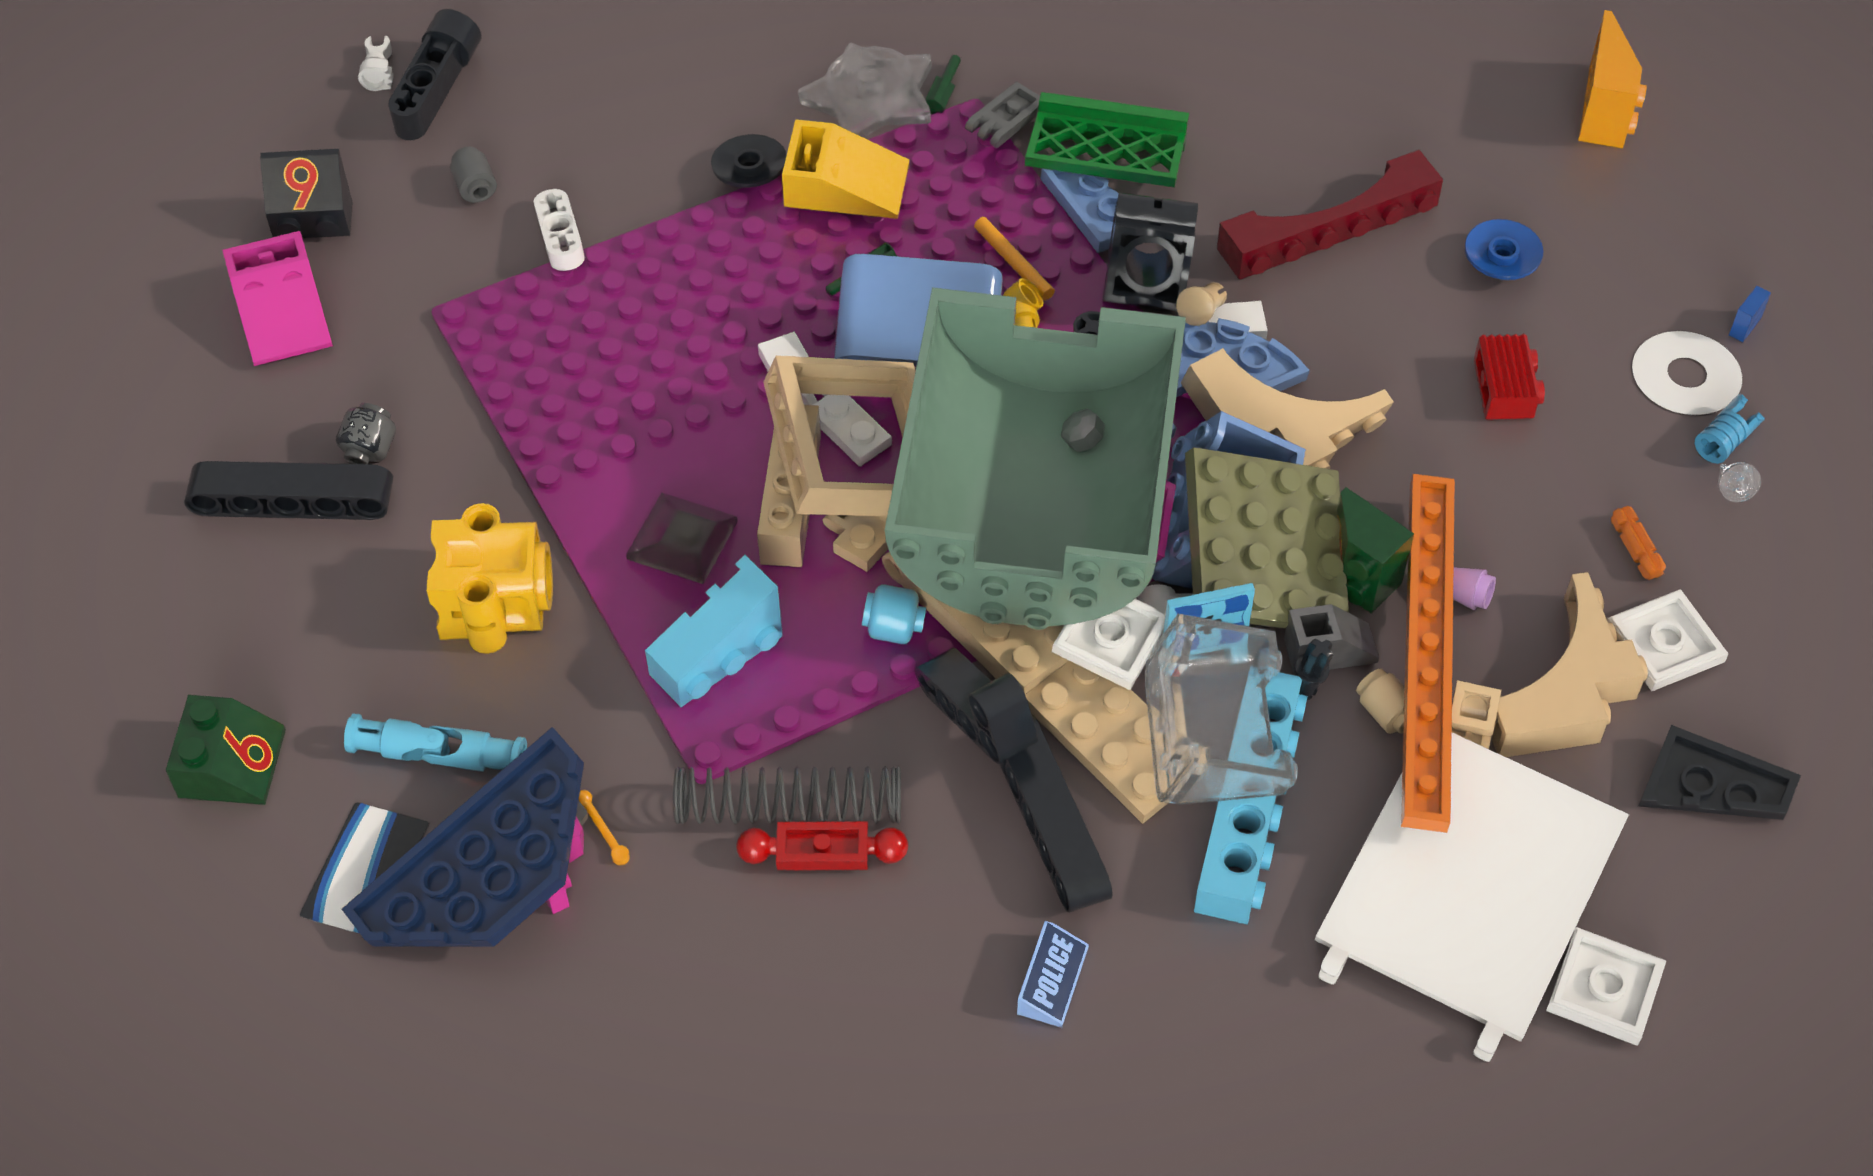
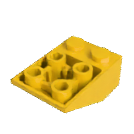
(841, 172)

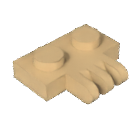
(859, 539)

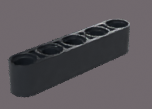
(289, 490)
(1057, 826)

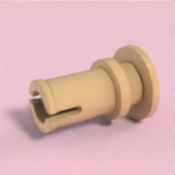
(1200, 303)

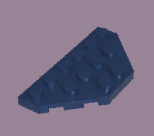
(482, 863)

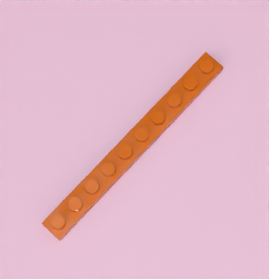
(1429, 656)

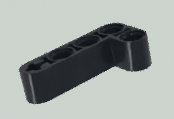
(987, 711)

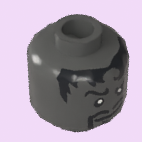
(366, 434)

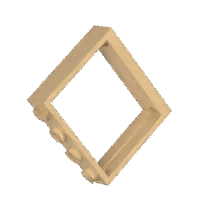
(830, 376)

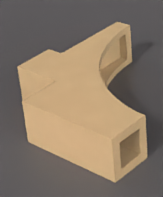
(1317, 426)
(1572, 699)

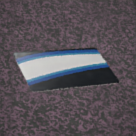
(363, 851)

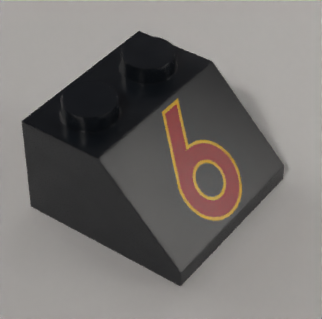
(306, 193)

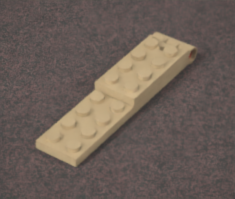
(1082, 710)

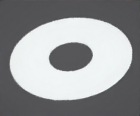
(1722, 370)

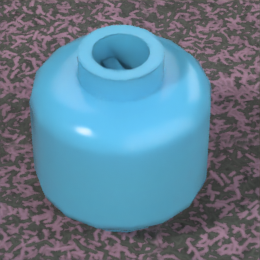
(893, 614)

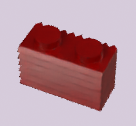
(1507, 377)

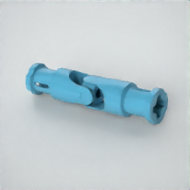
(411, 741)

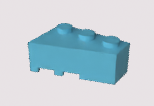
(719, 636)

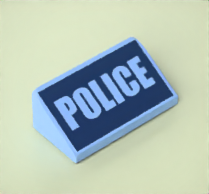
(1052, 975)

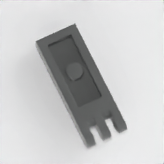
(1005, 114)

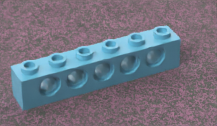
(1230, 893)

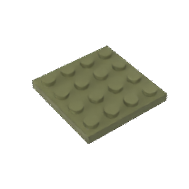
(1265, 528)

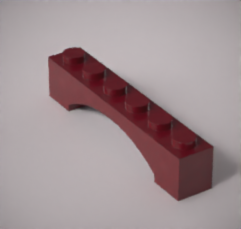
(1260, 242)

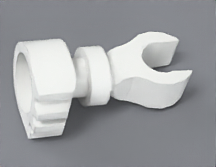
(374, 71)

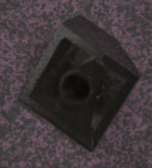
(682, 538)

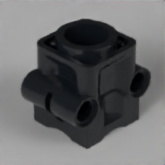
(1149, 277)

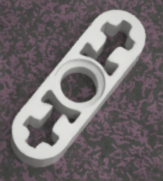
(557, 239)

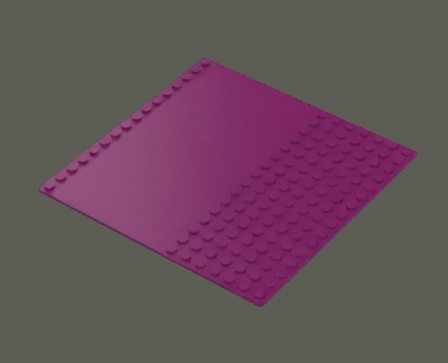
(652, 384)

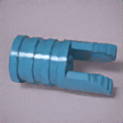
(1726, 432)

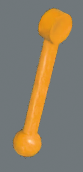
(619, 853)

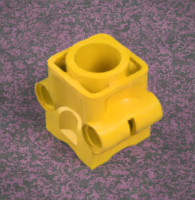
(488, 578)

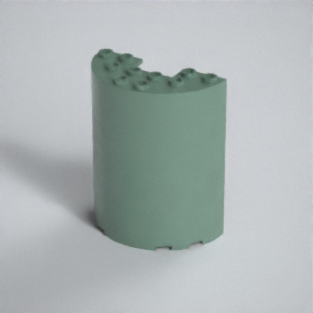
(989, 492)

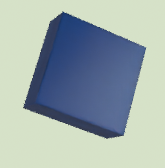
(1749, 313)

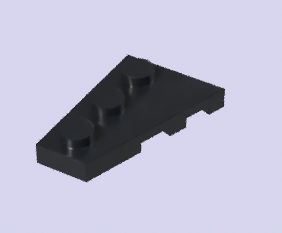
(1716, 779)

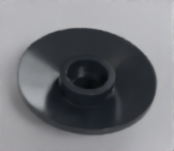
(748, 160)

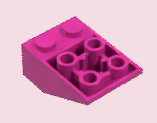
(277, 298)

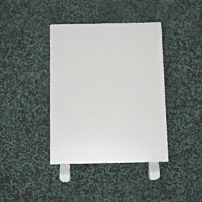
(1477, 908)

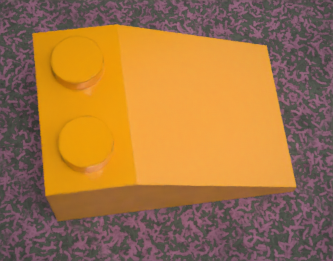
(1611, 88)

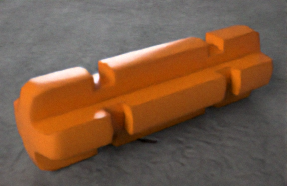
(1638, 543)

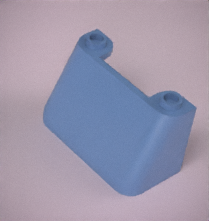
(888, 302)

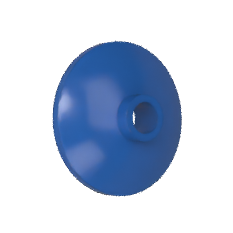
(1504, 249)

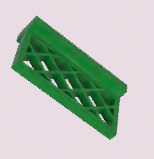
(1111, 125)

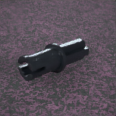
(1314, 666)

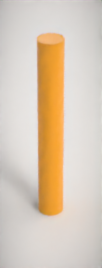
(1013, 257)

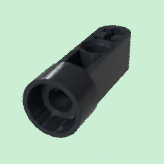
(432, 72)

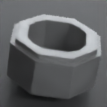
(1082, 430)

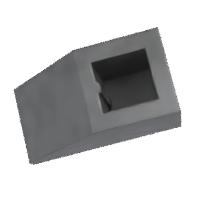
(1347, 633)

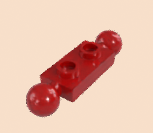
(822, 845)

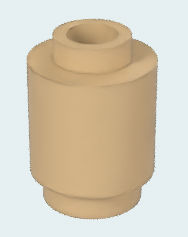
(1384, 699)

